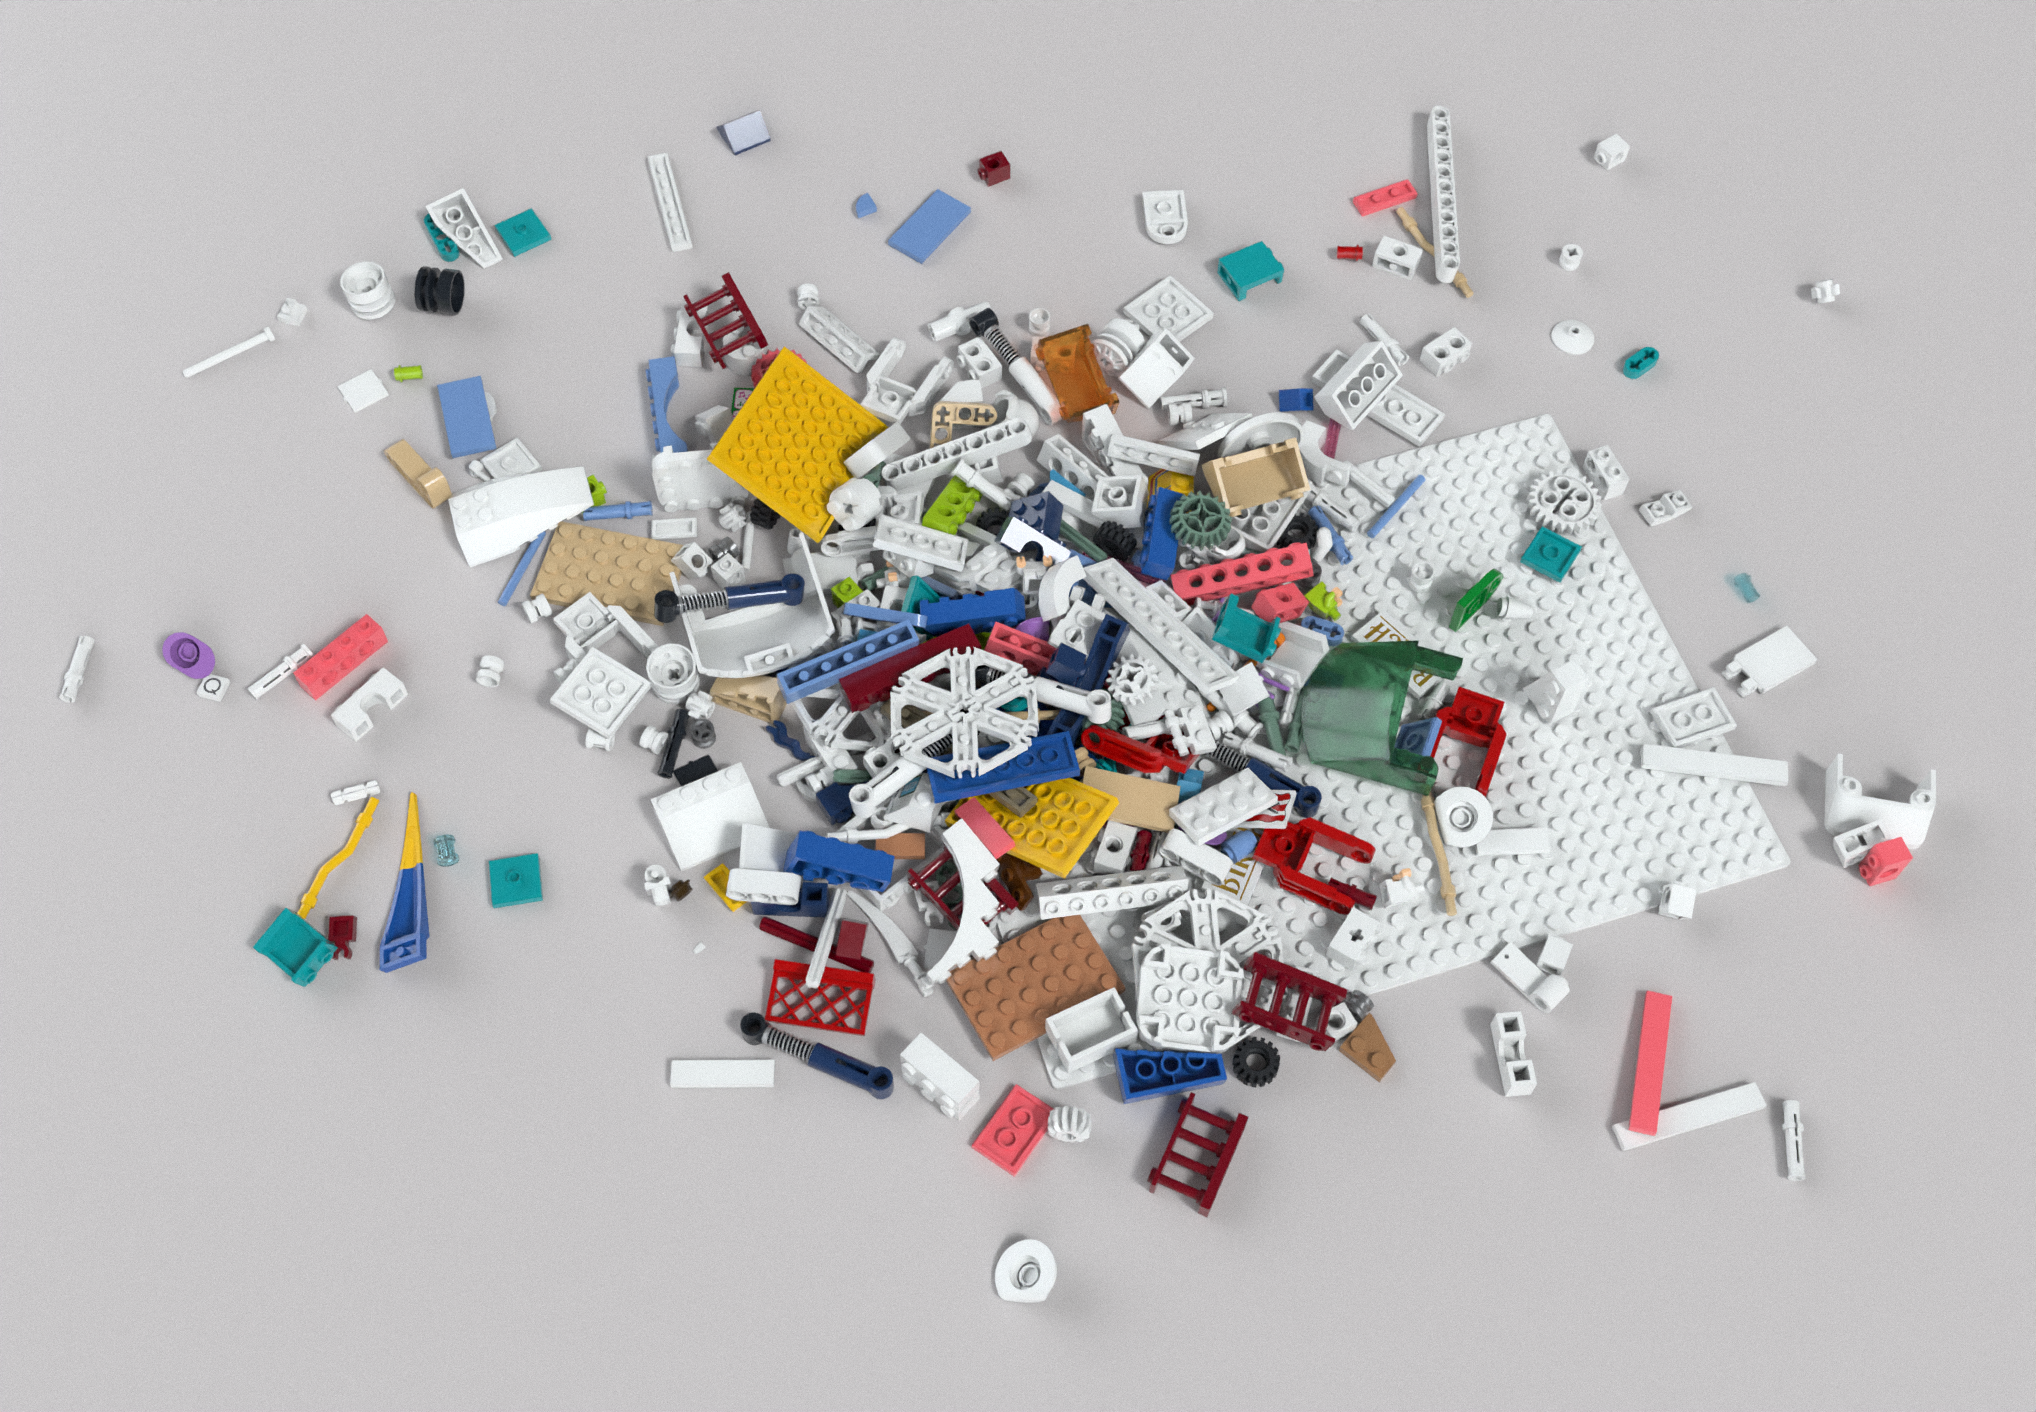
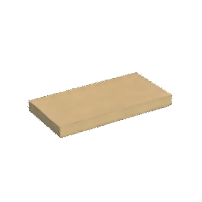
(1140, 800)

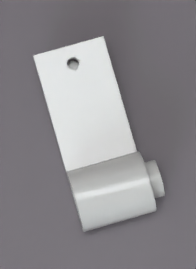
(1530, 980)

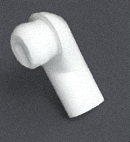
(1324, 542)

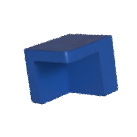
(1296, 400)

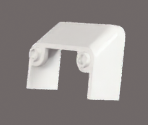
(1848, 809)

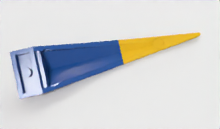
(408, 919)

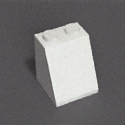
(764, 848)

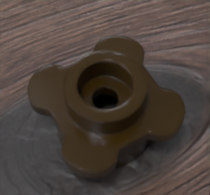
(680, 890)

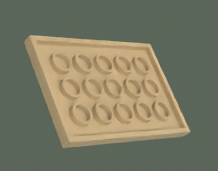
(608, 564)

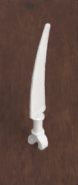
(897, 941)

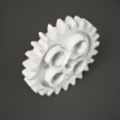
(1575, 512)

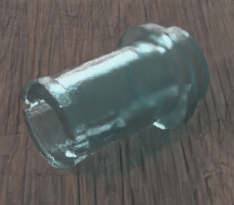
(1747, 588)

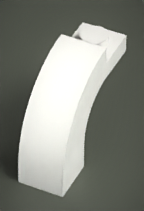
(1318, 465)
(1056, 587)

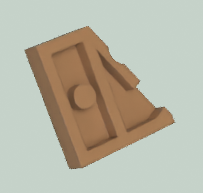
(1369, 1049)

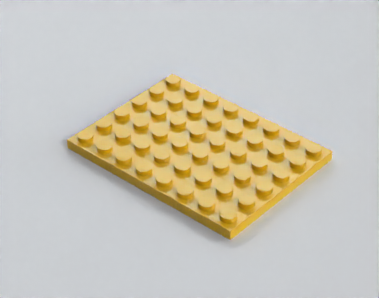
(793, 442)

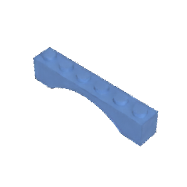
(664, 382)

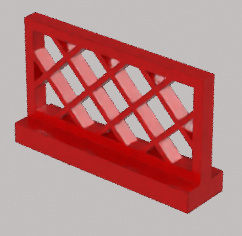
(831, 977)

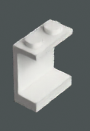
(1296, 657)

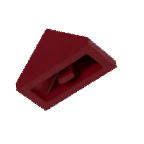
(851, 940)

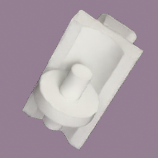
(657, 884)

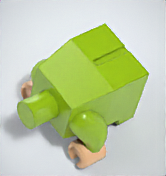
(1324, 602)

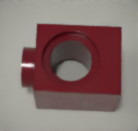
(994, 168)

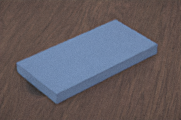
(929, 226)
(466, 417)

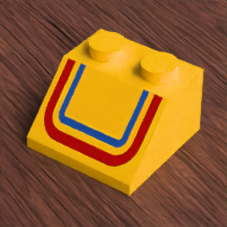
(1170, 480)

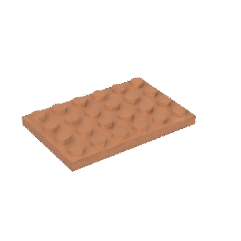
(1031, 981)

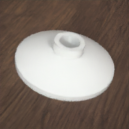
(1572, 337)

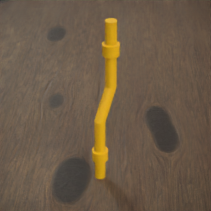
(363, 821)

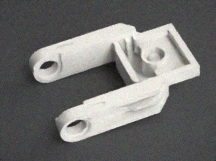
(896, 400)
(903, 507)
(984, 572)
(592, 624)

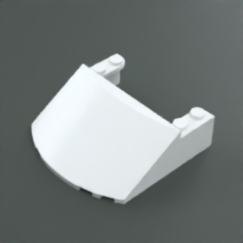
(763, 636)

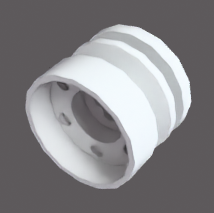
(367, 290)
(1117, 346)
(677, 663)

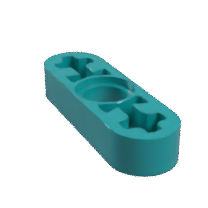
(441, 244)

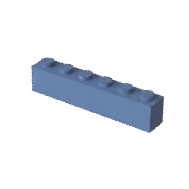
(830, 667)

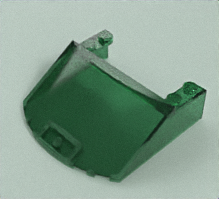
(1357, 707)

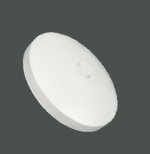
(1261, 432)

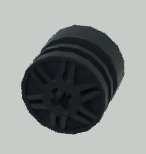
(439, 290)

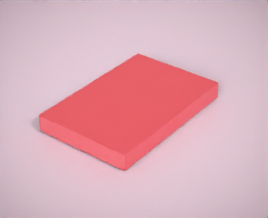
(1014, 1130)

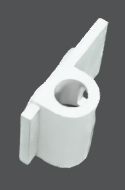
(1078, 628)

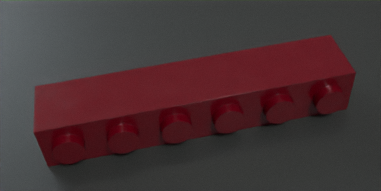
(876, 681)

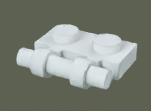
(1196, 730)

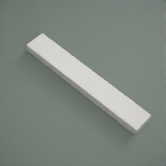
(669, 202)
(1082, 507)
(1714, 764)
(1694, 1115)

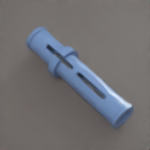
(618, 511)
(1338, 547)

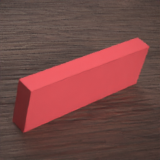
(1384, 197)
(985, 828)

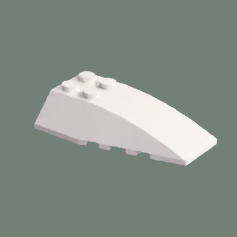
(511, 510)
(1174, 688)

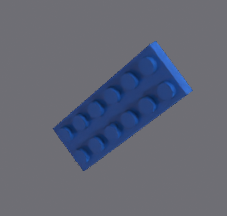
(1046, 760)

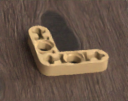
(952, 417)

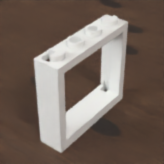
(892, 895)

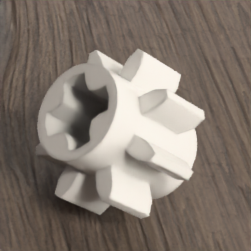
(1825, 291)
(732, 517)
(700, 705)

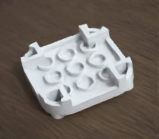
(693, 482)
(1188, 999)

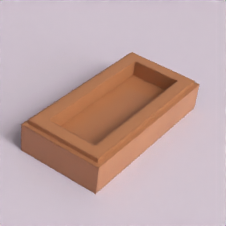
(903, 845)

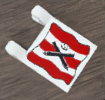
(1275, 816)

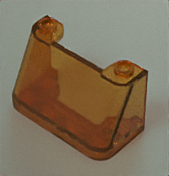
(1075, 373)

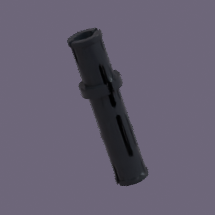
(676, 734)

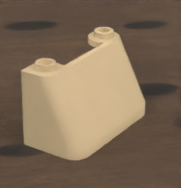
(1258, 476)

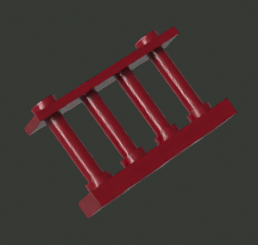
(737, 304)
(916, 881)
(1306, 986)
(1214, 1174)

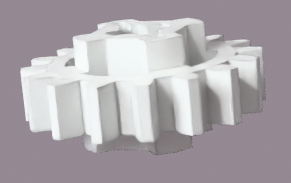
(1143, 683)

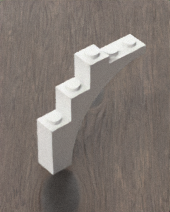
(973, 936)

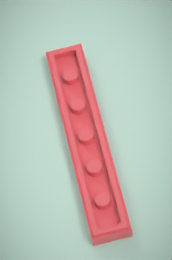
(1650, 1063)

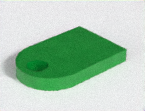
(1475, 599)

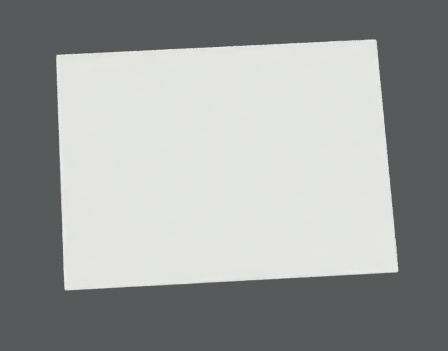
(1608, 821)

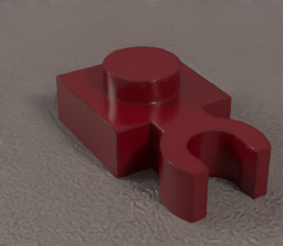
(341, 932)

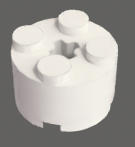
(742, 359)
(855, 503)

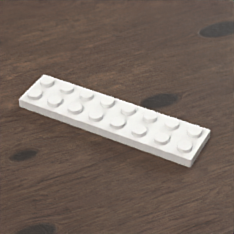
(1160, 626)

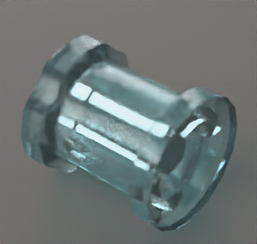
(446, 850)

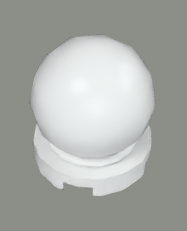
(1010, 407)

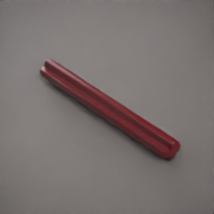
(809, 942)

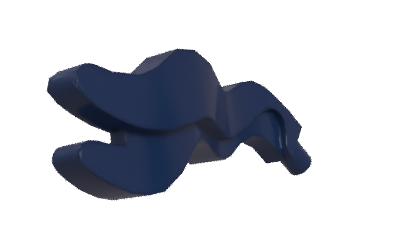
(782, 740)

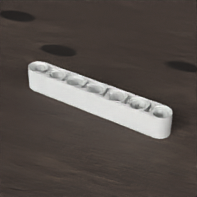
(965, 446)

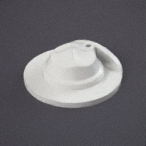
(1463, 816)
(1026, 1272)

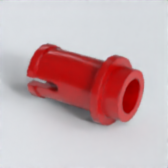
(1349, 252)

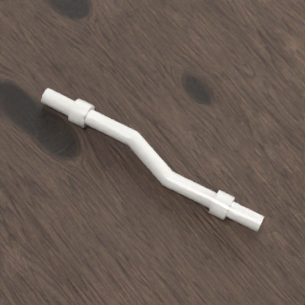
(853, 836)

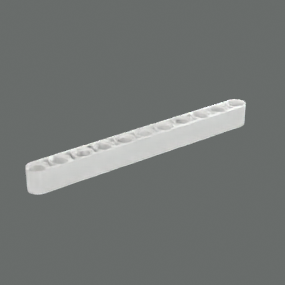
(1443, 195)

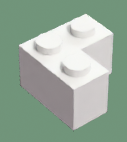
(714, 423)

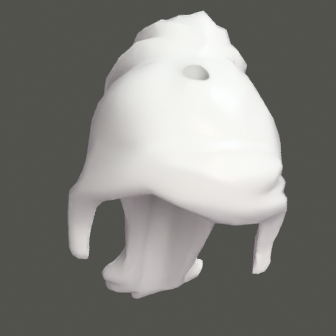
(1228, 549)

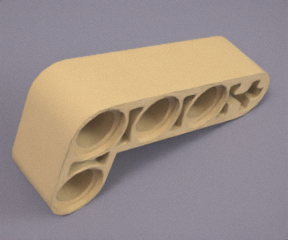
(426, 481)

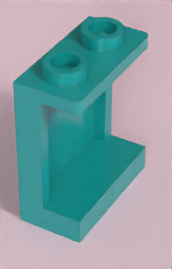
(1249, 269)
(1245, 631)
(296, 947)

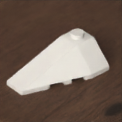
(462, 224)

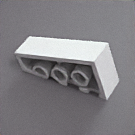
(1096, 435)

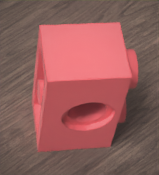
(1282, 601)
(1885, 861)

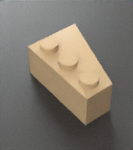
(752, 696)

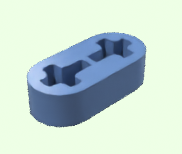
(1325, 627)

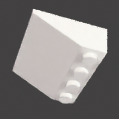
(1266, 522)
(708, 815)

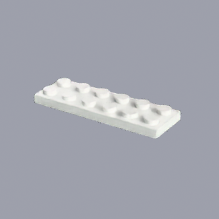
(1396, 410)

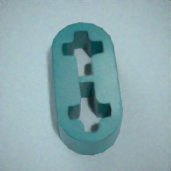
(1638, 360)

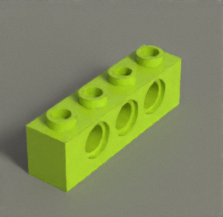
(952, 507)

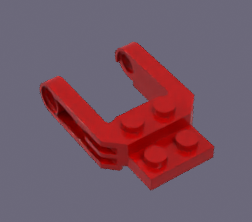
(1475, 721)
(1143, 757)
(1287, 852)

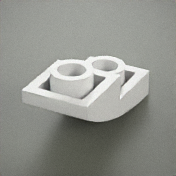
(1668, 507)

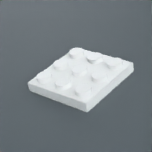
(1168, 307)
(600, 693)

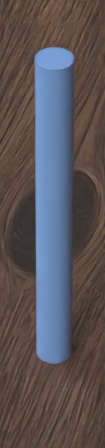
(1395, 507)
(520, 570)

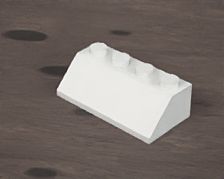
(1359, 385)

